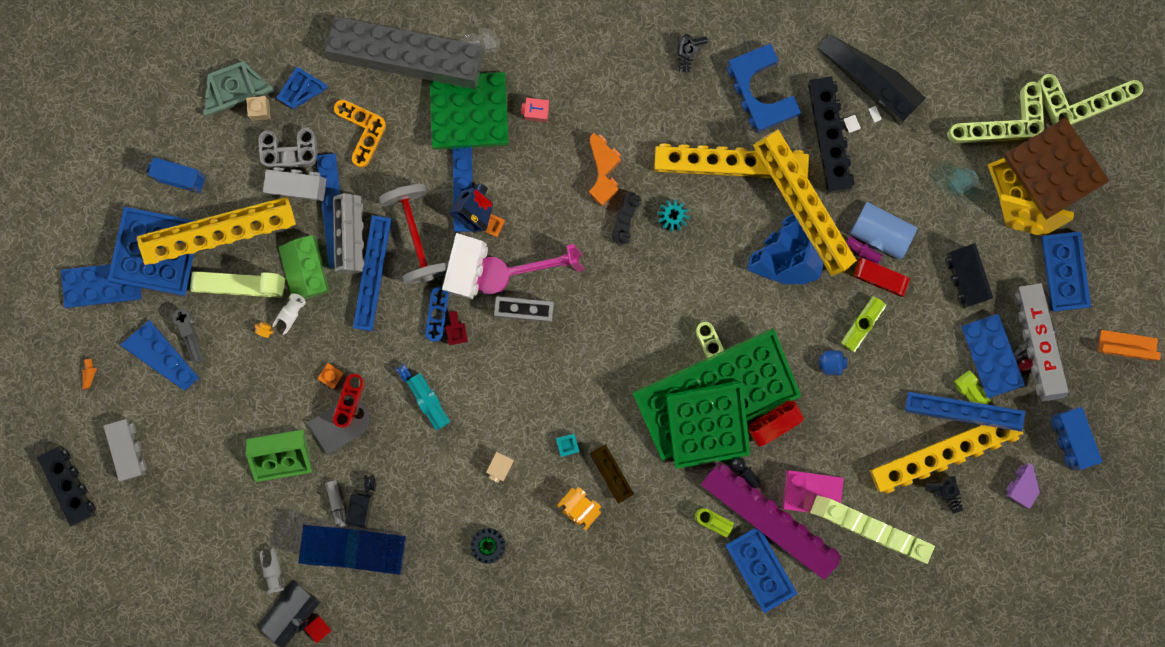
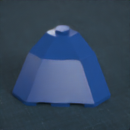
(787, 256)

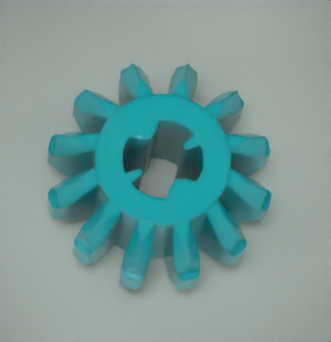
(679, 219)

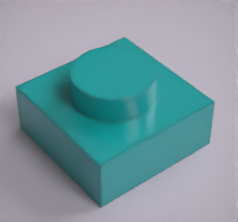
(567, 445)

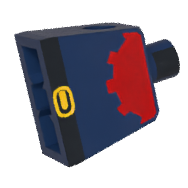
(473, 208)

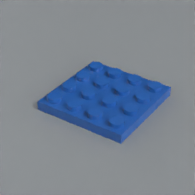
(128, 266)

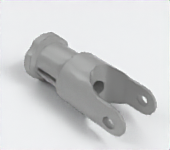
(272, 571)

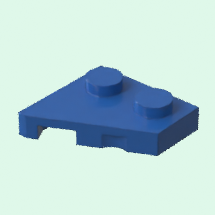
(300, 88)

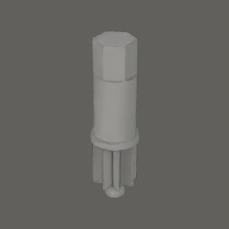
(336, 503)

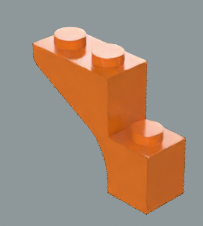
(606, 160)

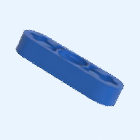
(431, 308)

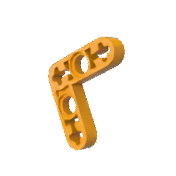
(367, 125)

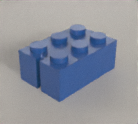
(1075, 439)

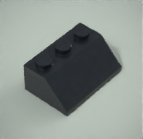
(968, 276)

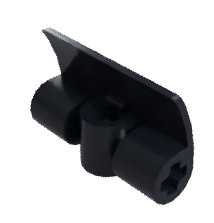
(288, 614)

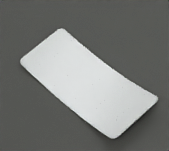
(852, 123)

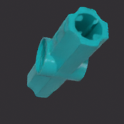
(428, 401)

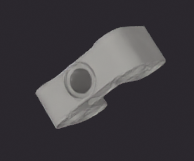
(288, 156)

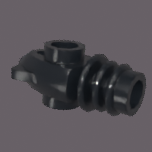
(686, 49)
(948, 490)

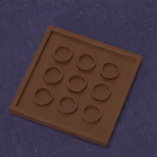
(1056, 168)

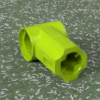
(969, 386)
(715, 522)

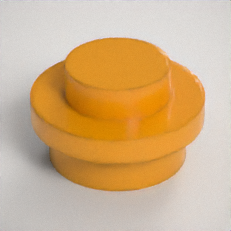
(263, 329)

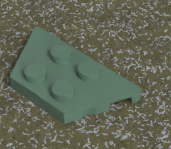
(232, 87)

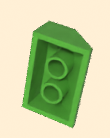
(304, 267)
(278, 455)

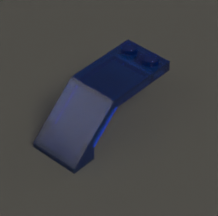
(352, 549)

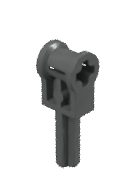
(188, 333)

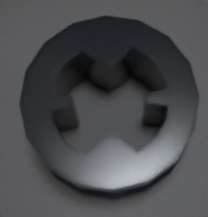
(369, 483)

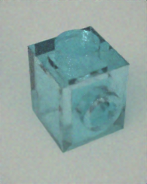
(962, 181)

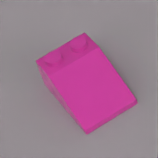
(803, 488)

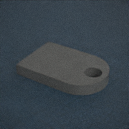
(334, 437)

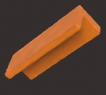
(1128, 345)

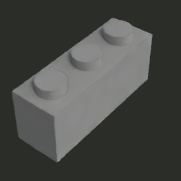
(294, 184)
(524, 309)
(125, 450)

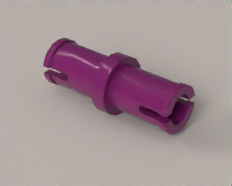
(863, 250)

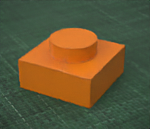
(494, 225)
(330, 376)

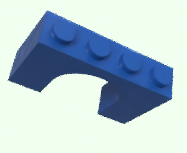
(761, 115)

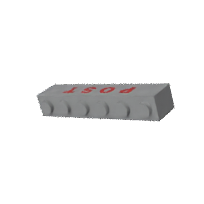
(1041, 342)

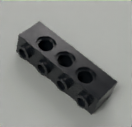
(57, 481)

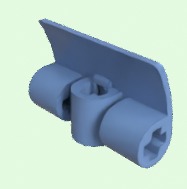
(883, 231)

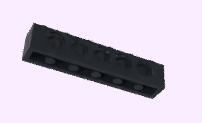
(829, 87)

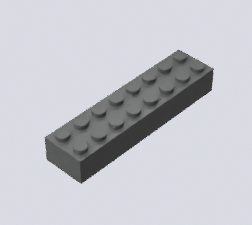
(405, 52)

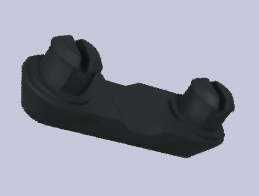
(626, 212)

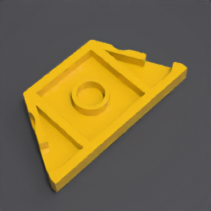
(1026, 216)

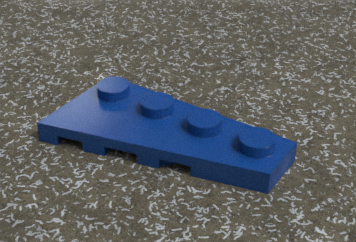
(158, 353)

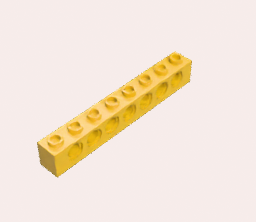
(663, 164)
(804, 202)
(206, 227)
(881, 474)

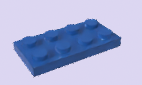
(1066, 271)
(91, 287)
(993, 356)
(761, 569)

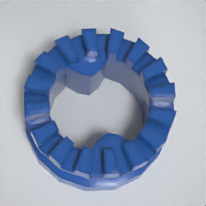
(404, 372)

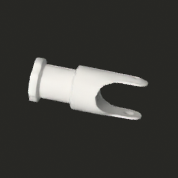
(290, 311)

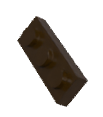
(611, 473)

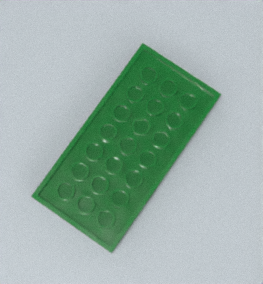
(754, 362)

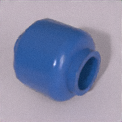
(832, 362)

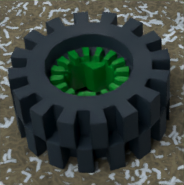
(487, 556)

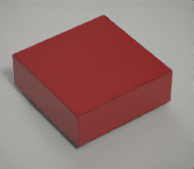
(318, 629)

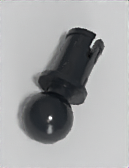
(738, 464)

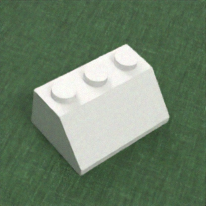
(465, 266)

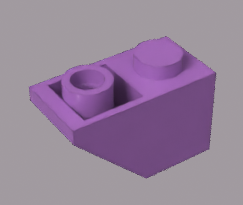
(1025, 487)

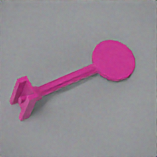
(497, 274)

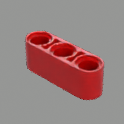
(881, 277)
(341, 407)
(775, 423)

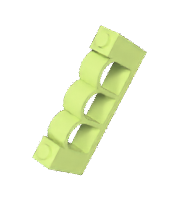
(872, 529)

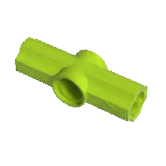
(870, 314)

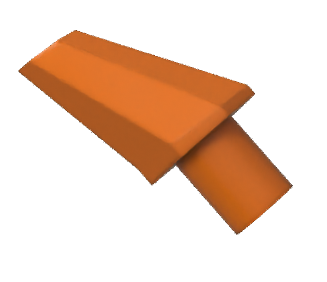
(88, 374)

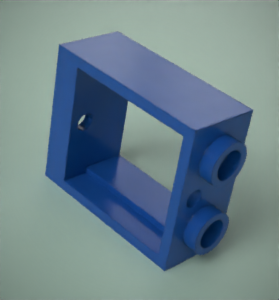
(176, 175)

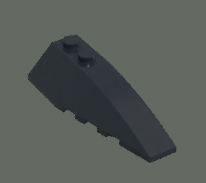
(874, 78)

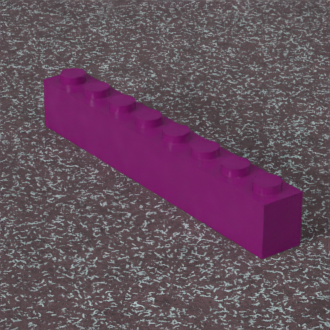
(771, 520)

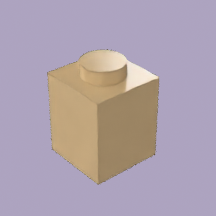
(258, 108)
(499, 467)

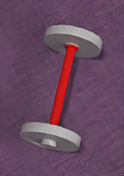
(404, 195)

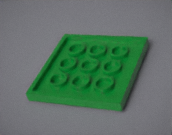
(470, 116)
(707, 424)

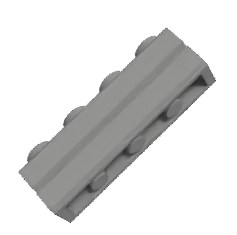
(348, 234)

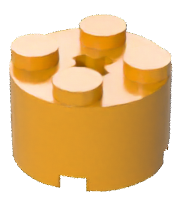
(579, 508)

